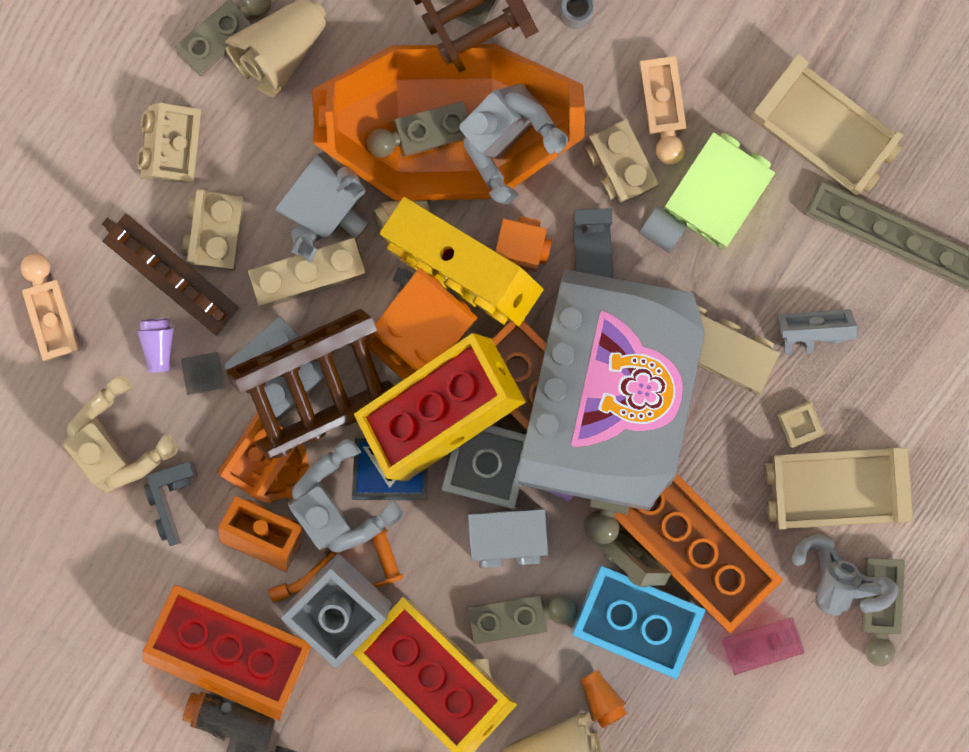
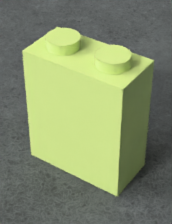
(720, 189)

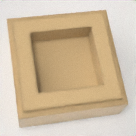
(800, 424)

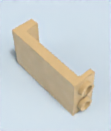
(827, 128)
(839, 488)

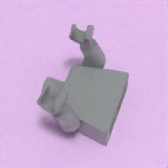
(498, 125)
(322, 203)
(322, 516)

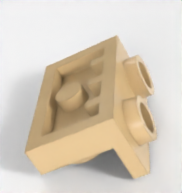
(169, 142)
(621, 161)
(213, 230)

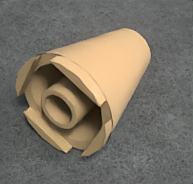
(277, 44)
(566, 736)

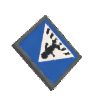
(371, 483)

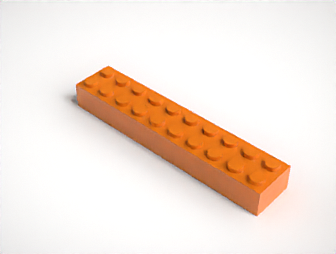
(679, 528)

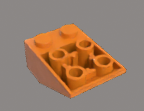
(419, 325)

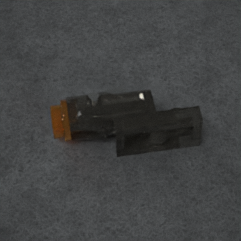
(227, 719)

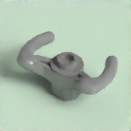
(842, 580)

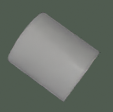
(576, 22)
(663, 229)

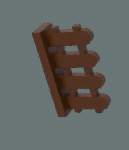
(169, 273)

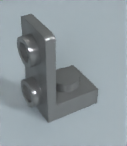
(593, 241)
(175, 478)

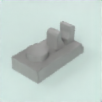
(826, 326)

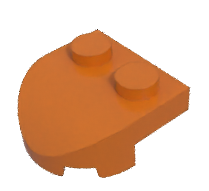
(263, 477)

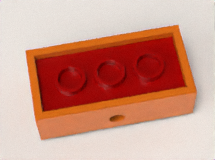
(226, 652)

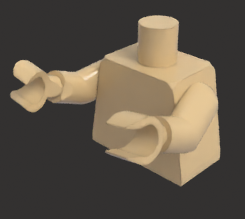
(98, 451)

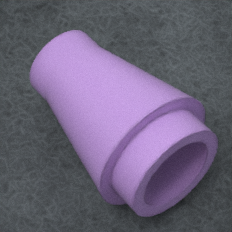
(156, 343)

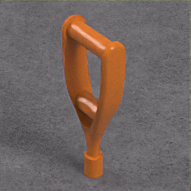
(385, 556)

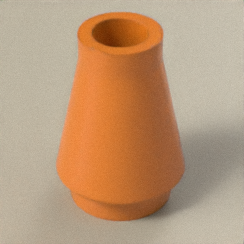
(603, 700)

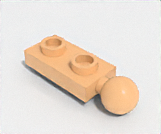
(664, 106)
(47, 310)

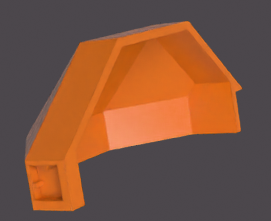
(416, 80)

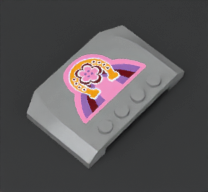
(613, 391)

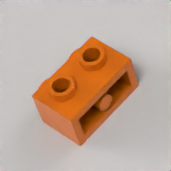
(524, 243)
(261, 533)

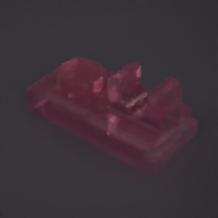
(763, 645)

